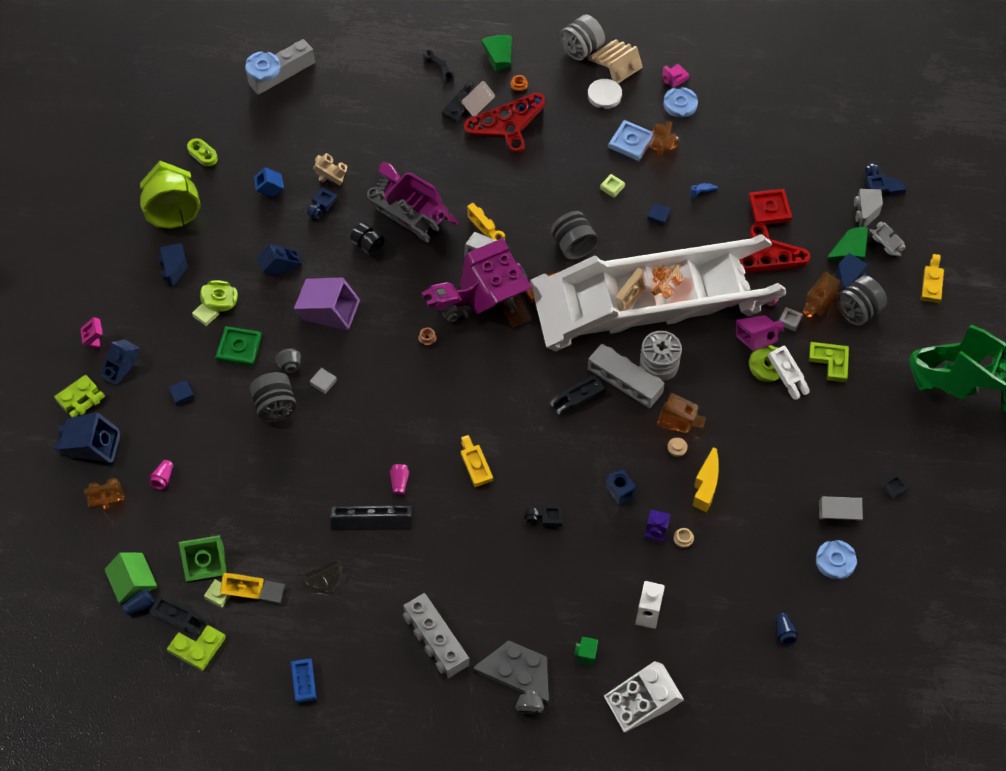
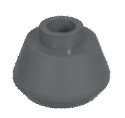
(288, 360)
(529, 703)

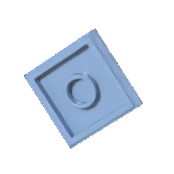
(631, 140)

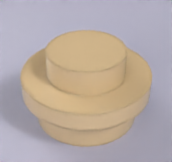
(677, 447)
(683, 537)

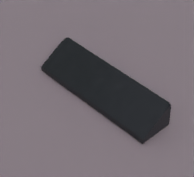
(371, 518)

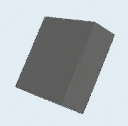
(272, 592)

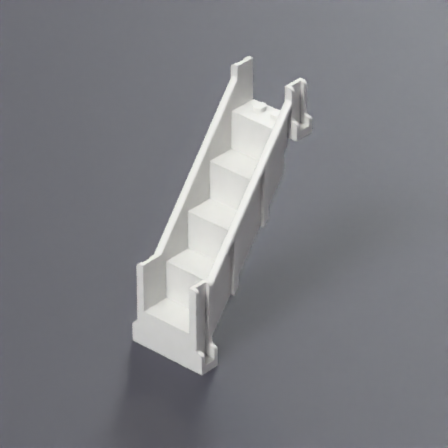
(585, 302)

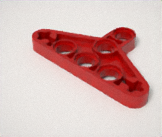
(515, 118)
(773, 254)

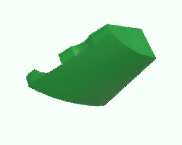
(498, 50)
(852, 242)

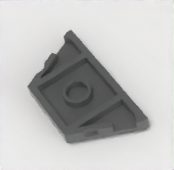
(517, 669)

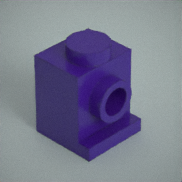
(657, 525)

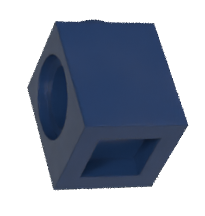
(623, 493)

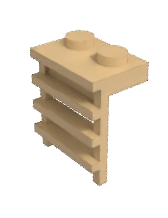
(619, 58)

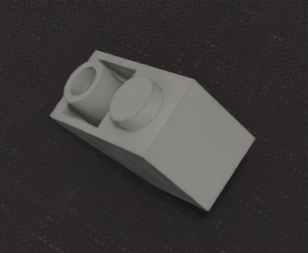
(868, 205)

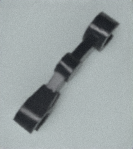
(441, 63)

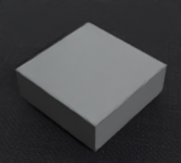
(791, 318)
(323, 380)

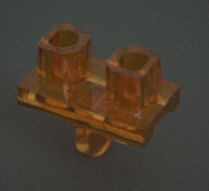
(665, 140)
(663, 287)
(104, 494)

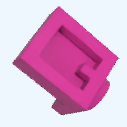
(675, 75)
(91, 332)

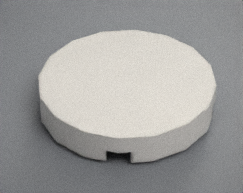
(604, 93)

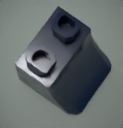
(88, 438)

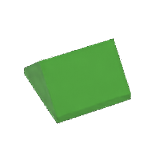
(203, 558)
(128, 575)

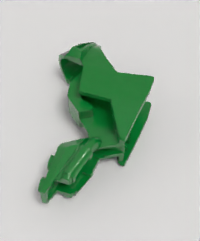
(966, 373)

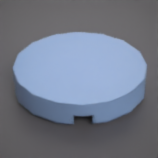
(262, 66)
(680, 102)
(836, 559)

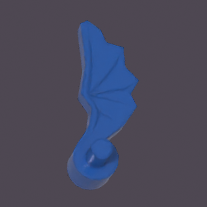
(702, 188)

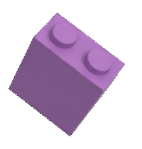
(327, 302)

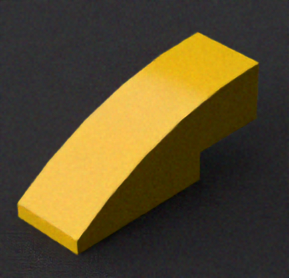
(706, 482)

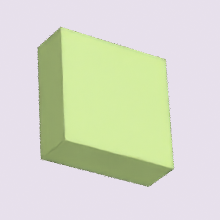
(612, 185)
(204, 314)

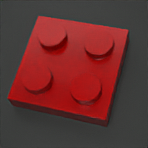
(770, 207)

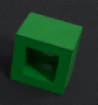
(586, 651)

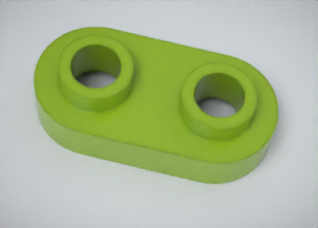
(205, 155)

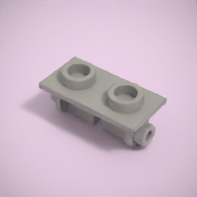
(892, 244)

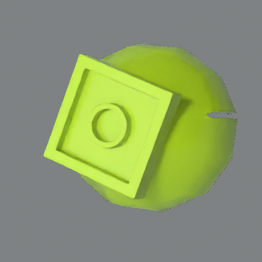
(165, 193)

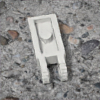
(788, 371)

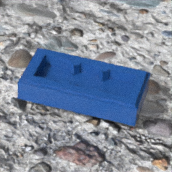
(303, 681)

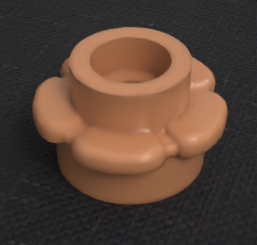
(427, 332)

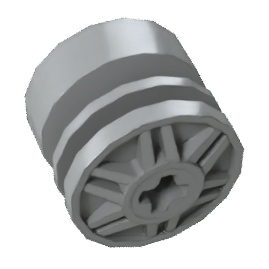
(582, 37)
(661, 354)

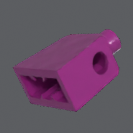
(758, 331)

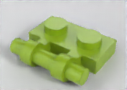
(78, 392)

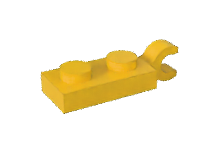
(486, 226)
(932, 281)
(475, 462)

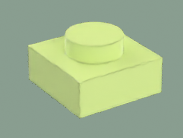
(214, 596)

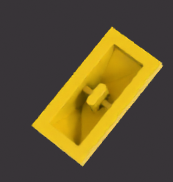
(241, 585)

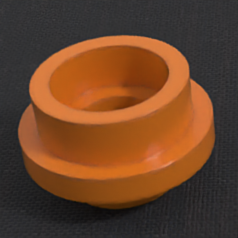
(519, 83)

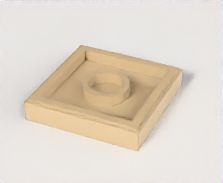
(631, 290)

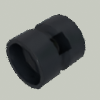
(367, 238)

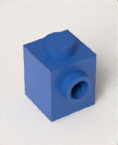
(268, 182)

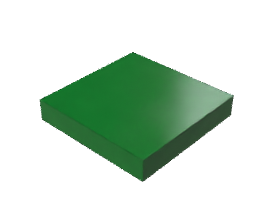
(239, 346)

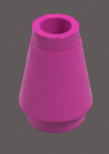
(161, 476)
(399, 477)

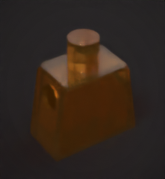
(821, 295)
(680, 414)

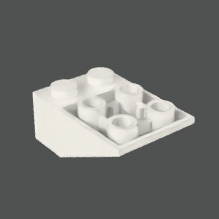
(643, 696)

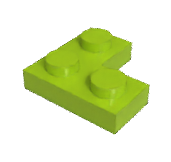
(835, 356)
(197, 652)

